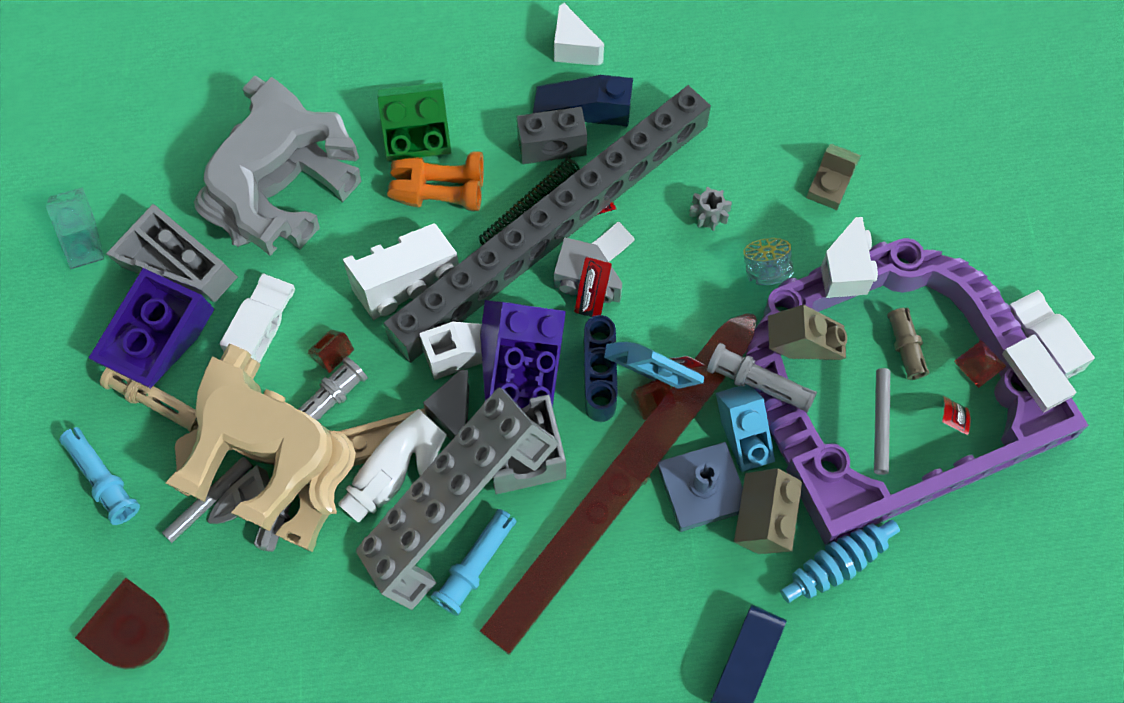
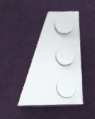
(401, 270)

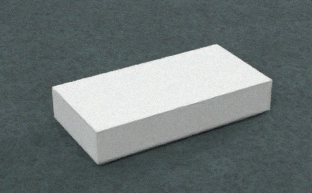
(1039, 373)

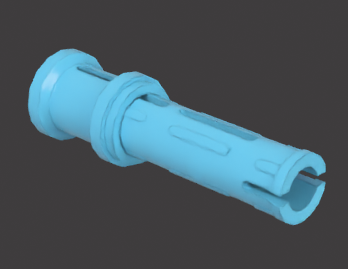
(105, 486)
(465, 575)

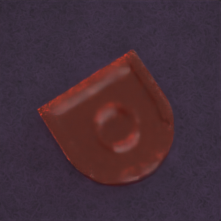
(127, 628)

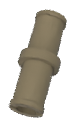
(908, 343)

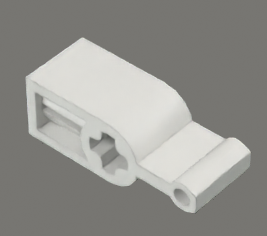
(259, 317)
(1053, 332)

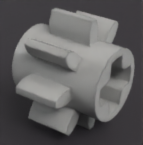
(710, 217)

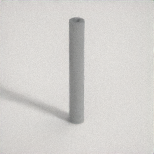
(882, 421)
(192, 513)

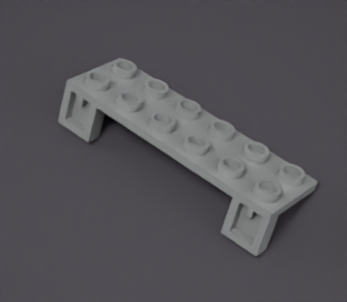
(445, 491)

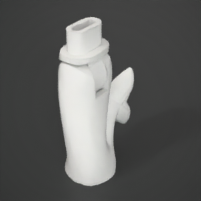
(387, 466)

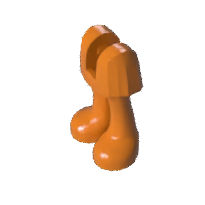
(413, 176)

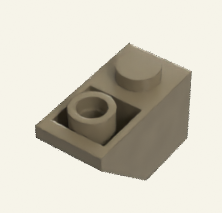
(806, 335)

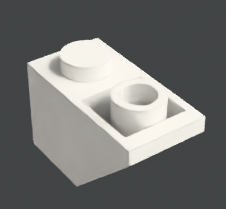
(848, 264)
(452, 347)

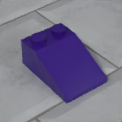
(151, 328)

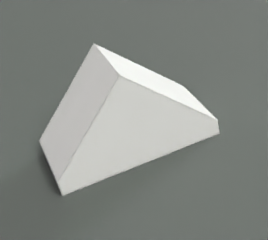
(575, 41)

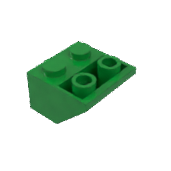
(414, 121)

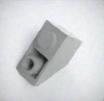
(570, 266)

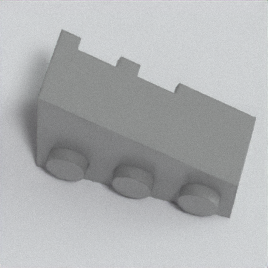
(171, 252)

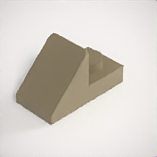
(833, 176)

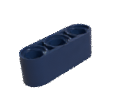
(597, 383)
(749, 657)

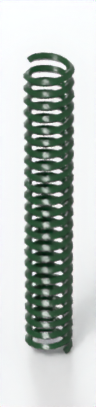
(536, 197)

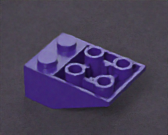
(520, 350)

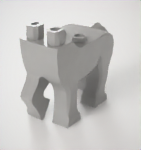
(265, 158)

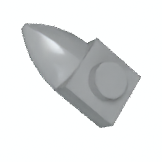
(243, 490)

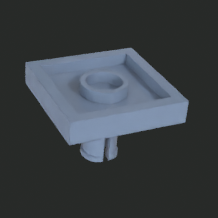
(702, 486)

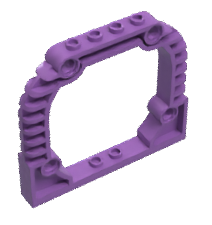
(848, 500)

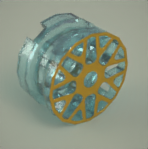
(768, 263)

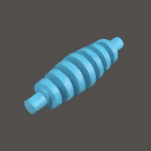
(840, 561)

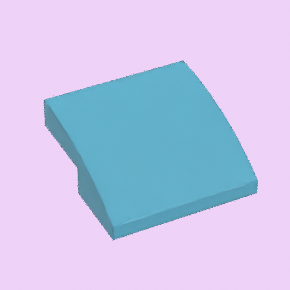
(652, 364)

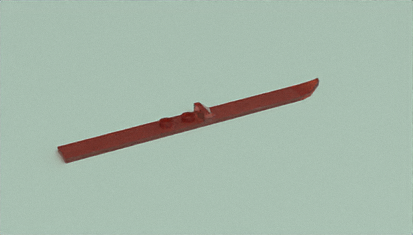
(611, 493)

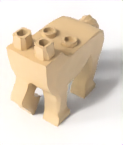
(270, 431)

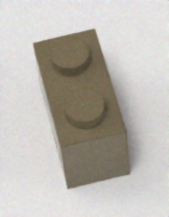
(768, 511)

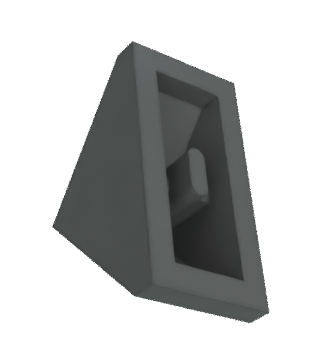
(450, 404)

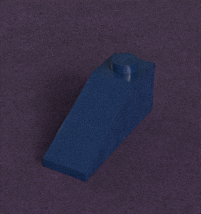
(602, 98)

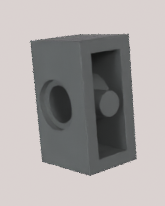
(552, 135)

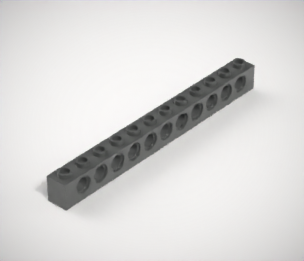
(549, 221)

